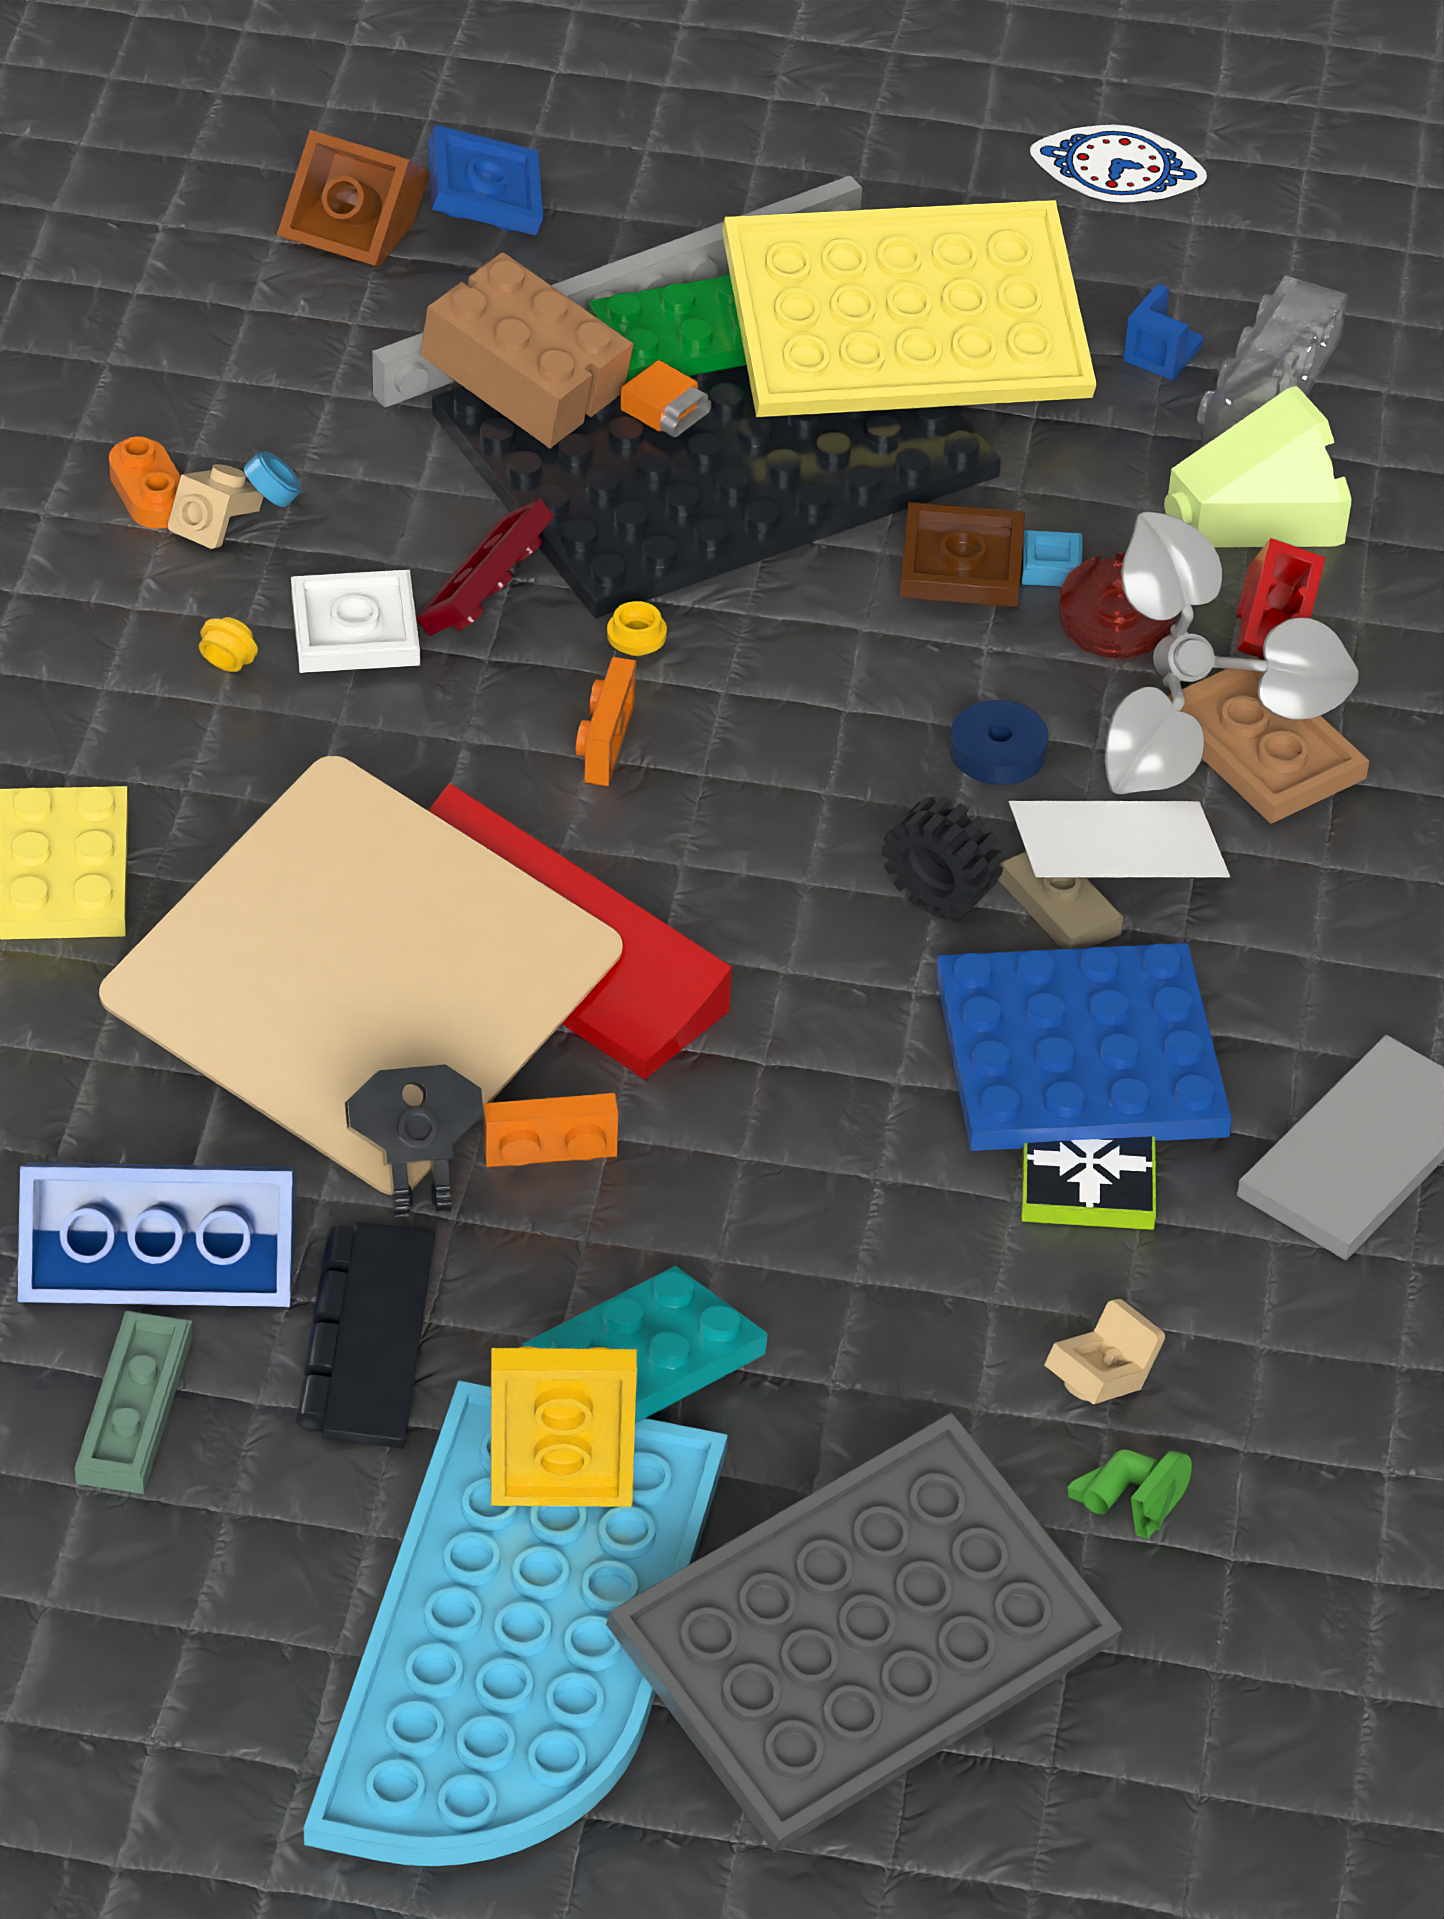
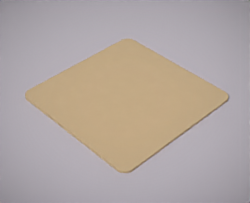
(355, 946)

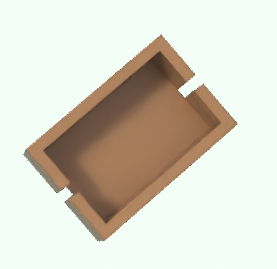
(526, 349)

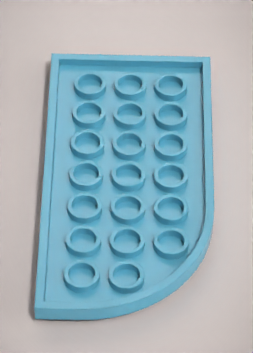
(490, 1672)

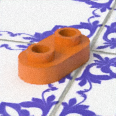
(144, 480)

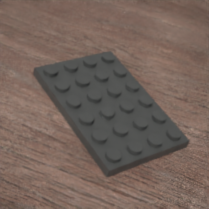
(862, 1630)

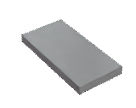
(1355, 1150)

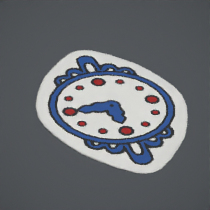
(1118, 163)

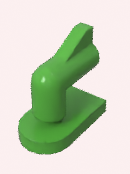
(1159, 1491)

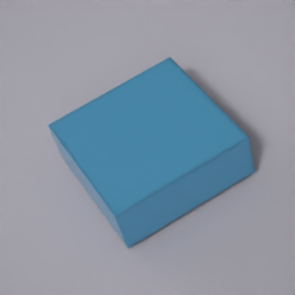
(1049, 557)

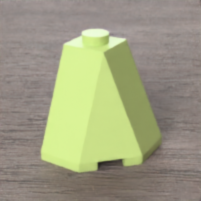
(1265, 480)

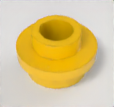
(636, 629)
(227, 644)

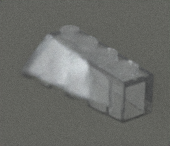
(1283, 350)

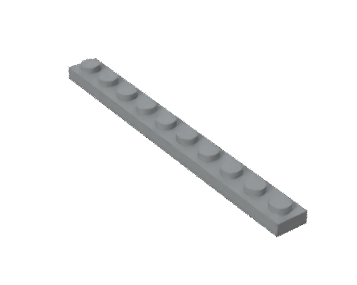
(403, 373)

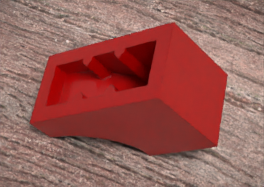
(1277, 588)

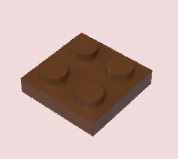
(962, 554)

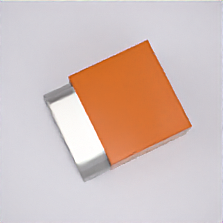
(664, 399)

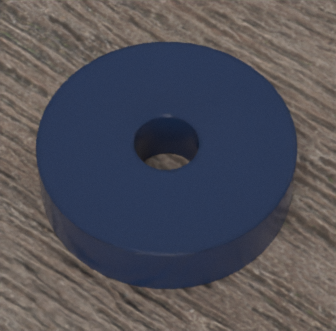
(999, 742)

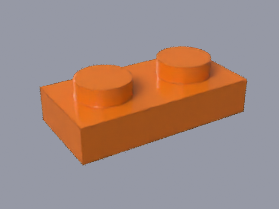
(612, 708)
(550, 1130)

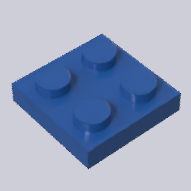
(485, 180)

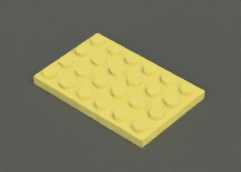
(907, 308)

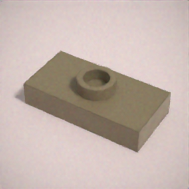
(1063, 906)

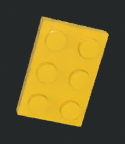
(562, 1426)

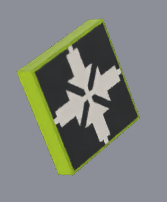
(1090, 1182)

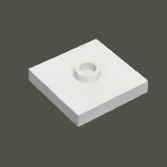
(355, 621)

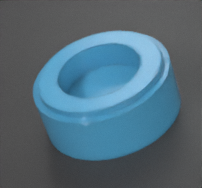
(273, 478)

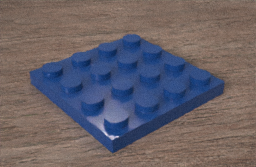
(1081, 1045)

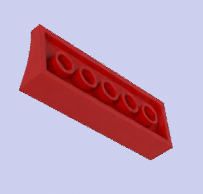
(662, 985)

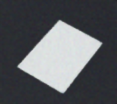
(1118, 839)

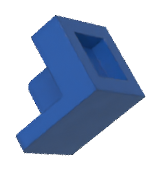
(1157, 340)

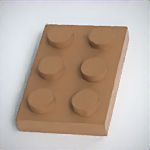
(1268, 758)

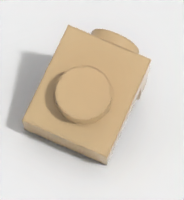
(207, 502)
(1110, 1358)

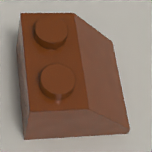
(352, 199)

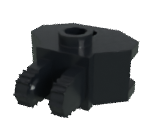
(415, 1132)

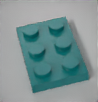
(680, 1336)

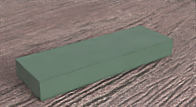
(134, 1402)

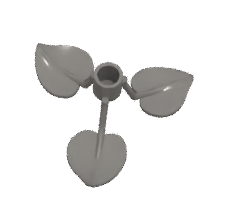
(1162, 575)

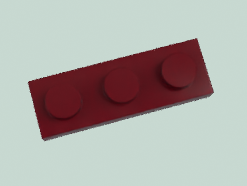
(486, 569)

